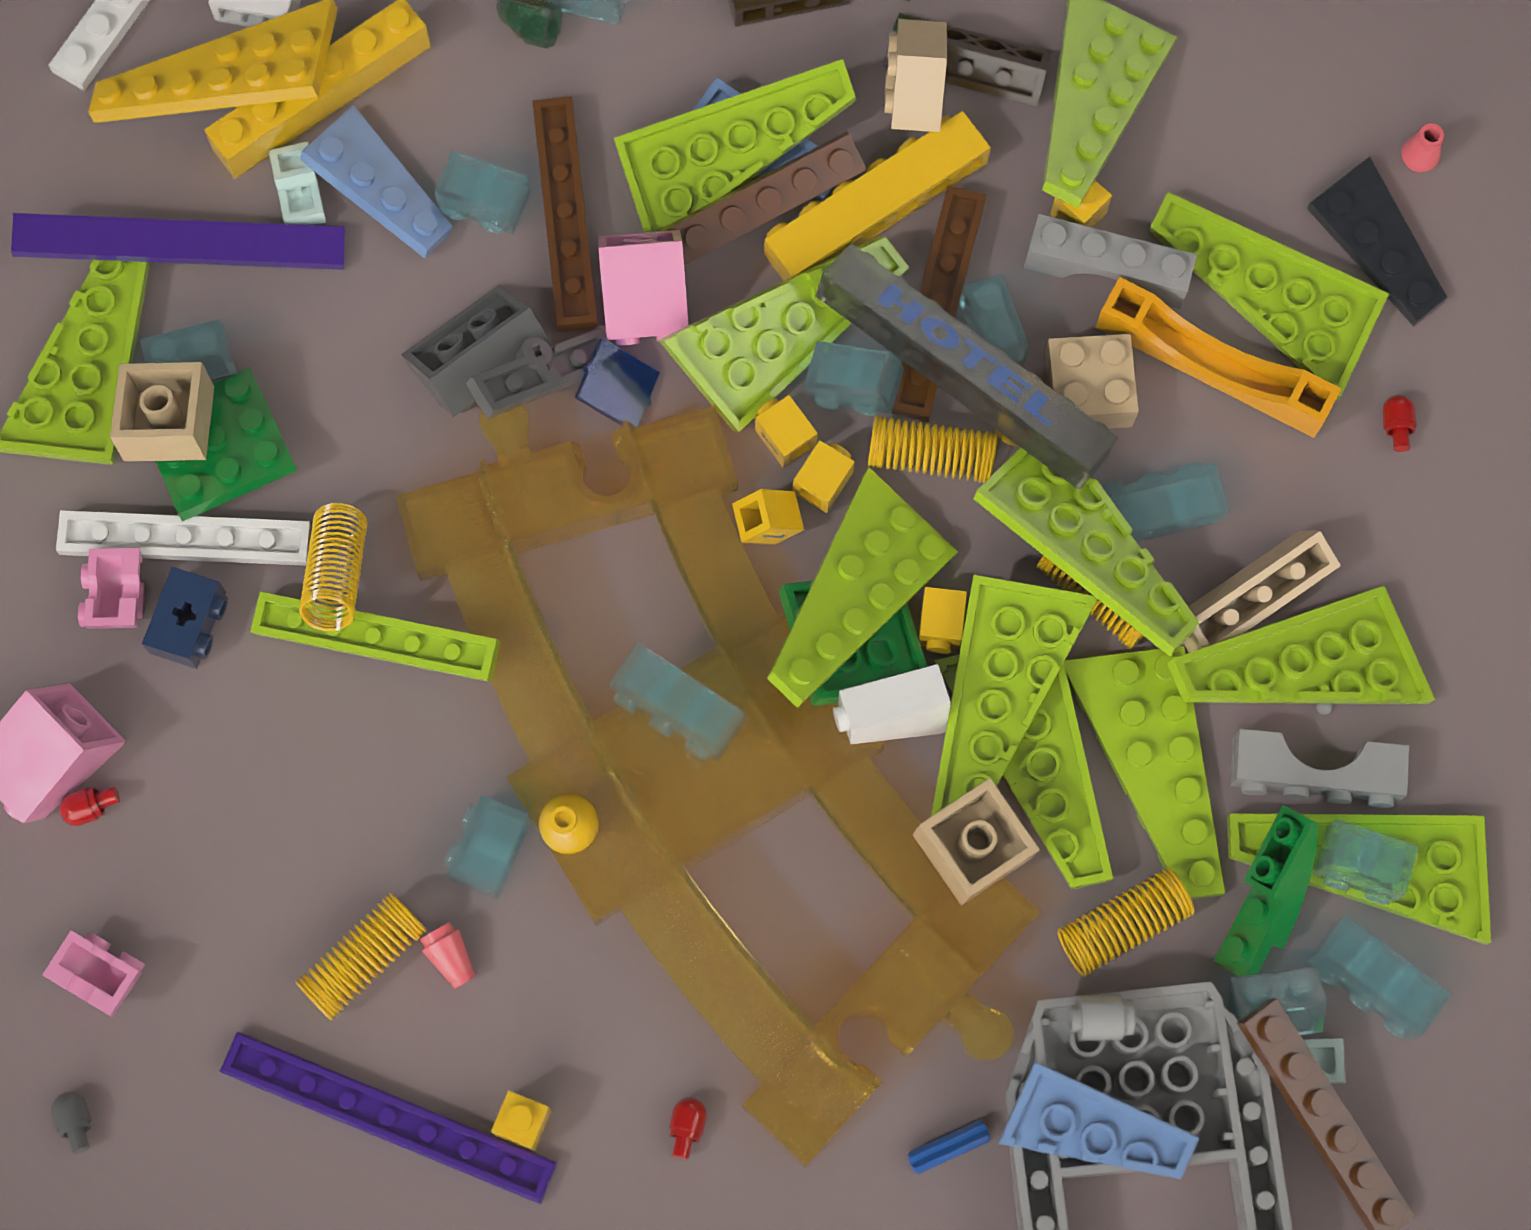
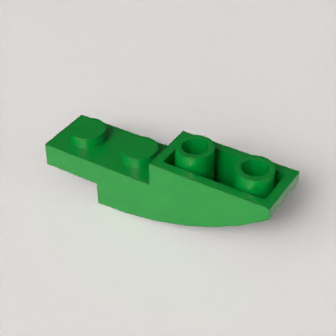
(1277, 893)

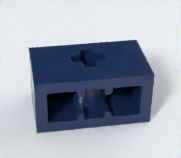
(180, 597)

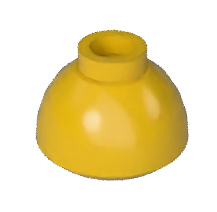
(568, 823)

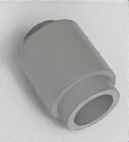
(1102, 1017)

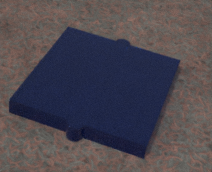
(617, 384)

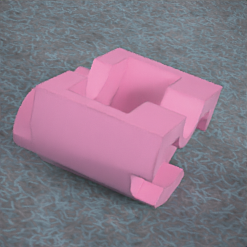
(114, 589)
(93, 973)

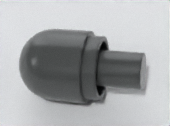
(72, 1120)

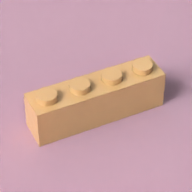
(1261, 588)

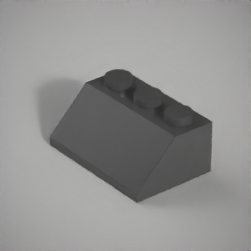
(472, 343)

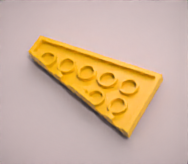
(248, 67)

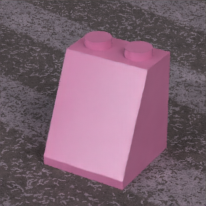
(643, 285)
(49, 749)

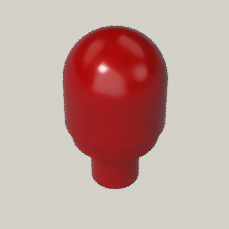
(1399, 421)
(87, 805)
(687, 1125)

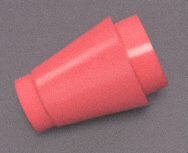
(1423, 148)
(448, 954)

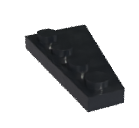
(1376, 236)

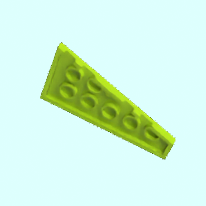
(1100, 82)
(1291, 299)
(764, 341)
(74, 380)
(1089, 543)
(865, 578)
(1327, 655)
(1005, 667)
(1155, 756)
(1446, 880)

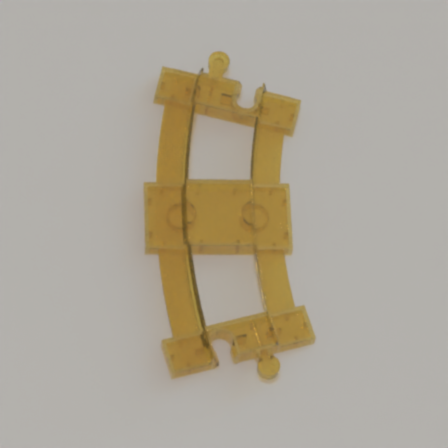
(672, 810)

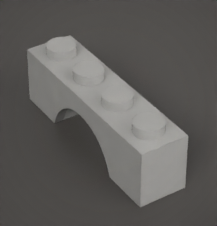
(1071, 248)
(1265, 763)

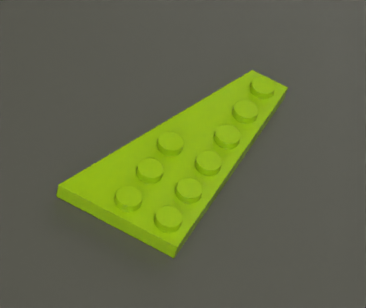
(725, 145)
(1055, 785)

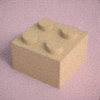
(916, 75)
(1095, 376)
(162, 411)
(975, 841)

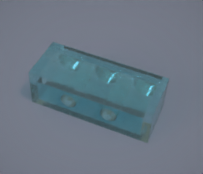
(1170, 502)
(676, 703)
(1378, 979)

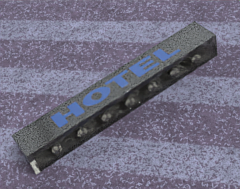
(966, 366)

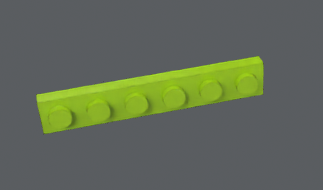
(381, 638)

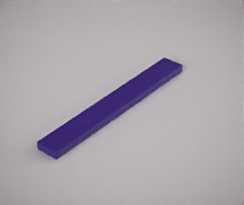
(177, 241)
(389, 1117)

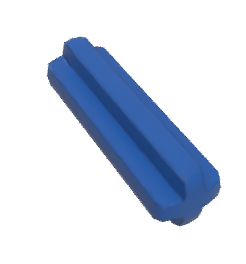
(948, 1147)

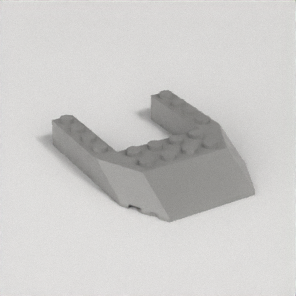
(1179, 1066)

